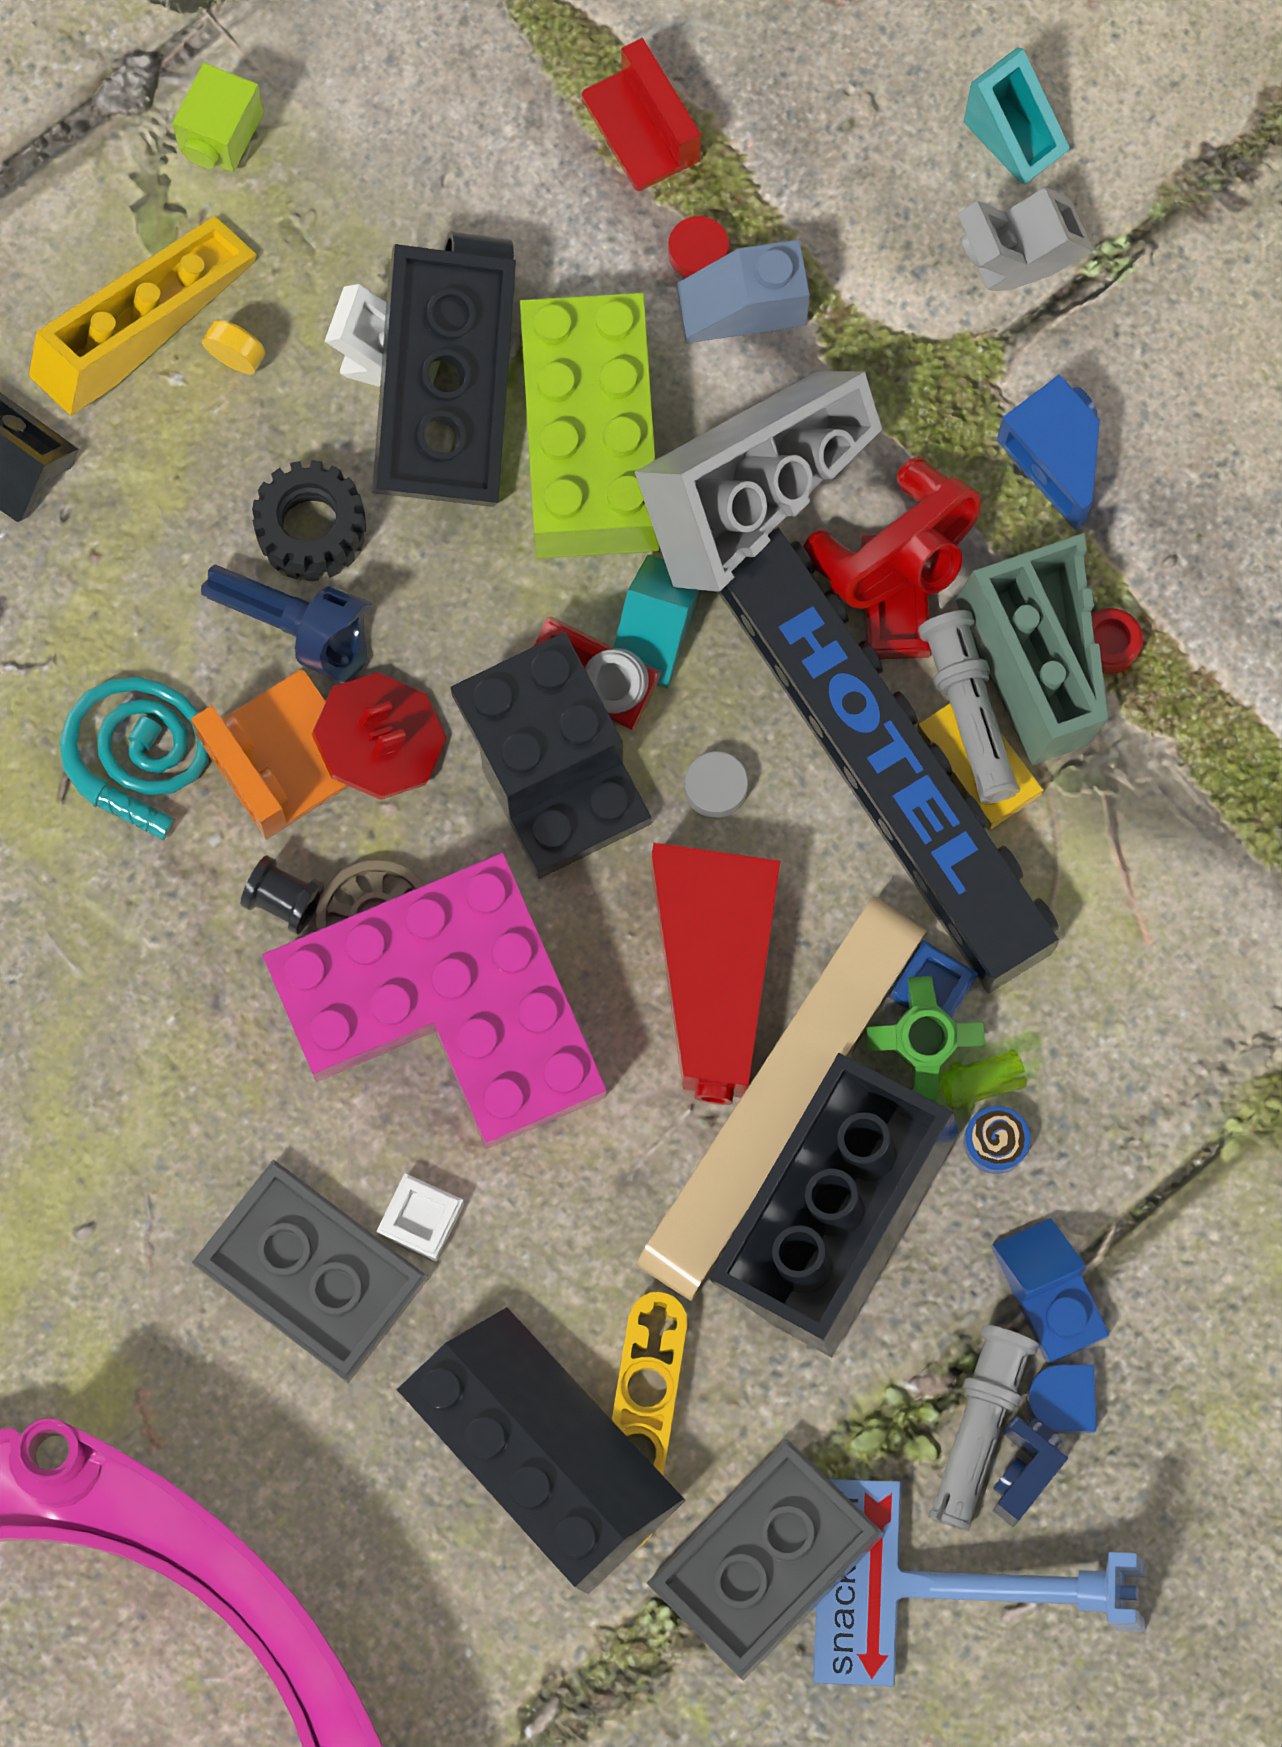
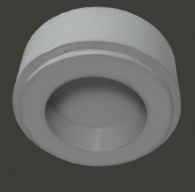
(618, 679)
(715, 784)

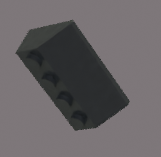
(835, 1203)
(541, 1447)

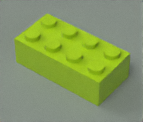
(588, 424)

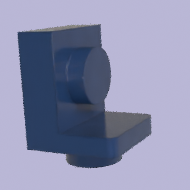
(1025, 1482)

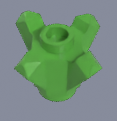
(925, 1036)

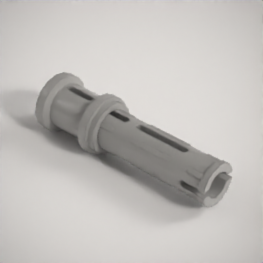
(963, 679)
(990, 1396)

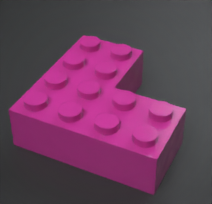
(451, 964)

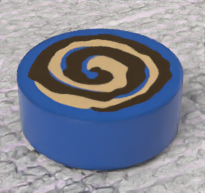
(996, 1139)

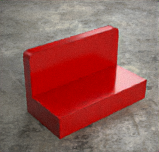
(643, 119)

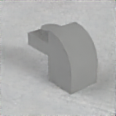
(1024, 241)

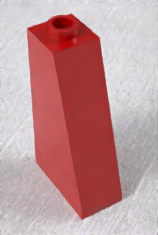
(715, 950)

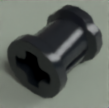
(281, 894)

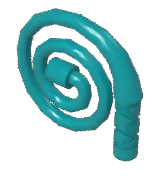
(142, 737)

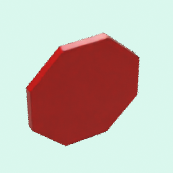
(379, 736)

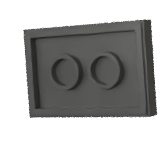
(310, 1271)
(765, 1559)

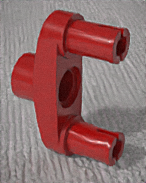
(912, 550)

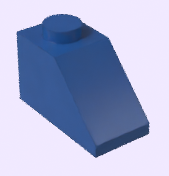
(1056, 445)

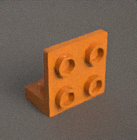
(270, 753)

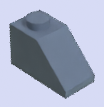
(746, 293)

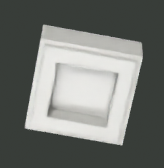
(420, 1217)

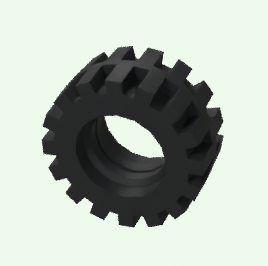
(302, 486)

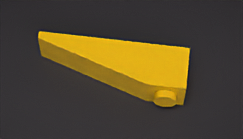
(133, 316)

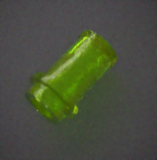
(982, 1079)

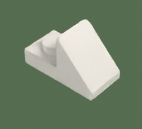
(359, 335)

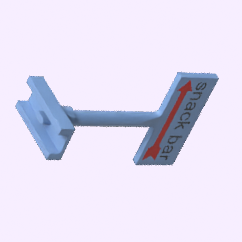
(860, 1613)

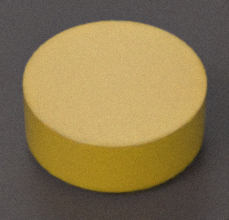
(234, 346)

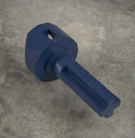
(325, 629)

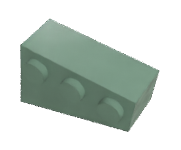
(1041, 645)

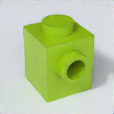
(217, 118)

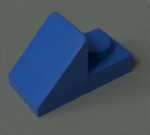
(1050, 1290)

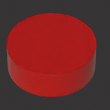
(696, 244)
(1118, 638)

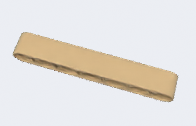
(752, 1138)

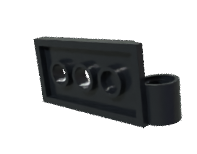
(457, 311)

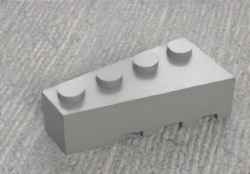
(744, 477)

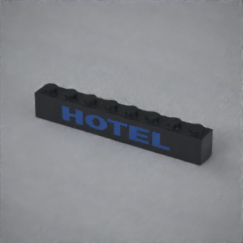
(888, 763)

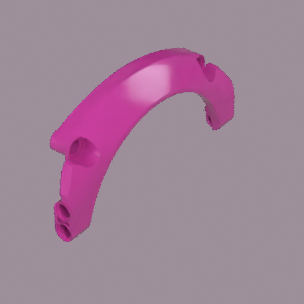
(132, 1512)

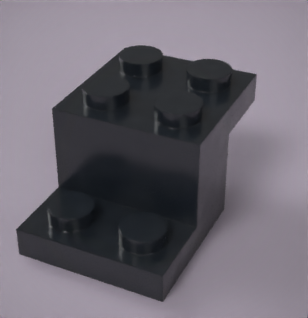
(551, 755)

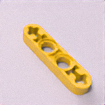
(652, 1421)

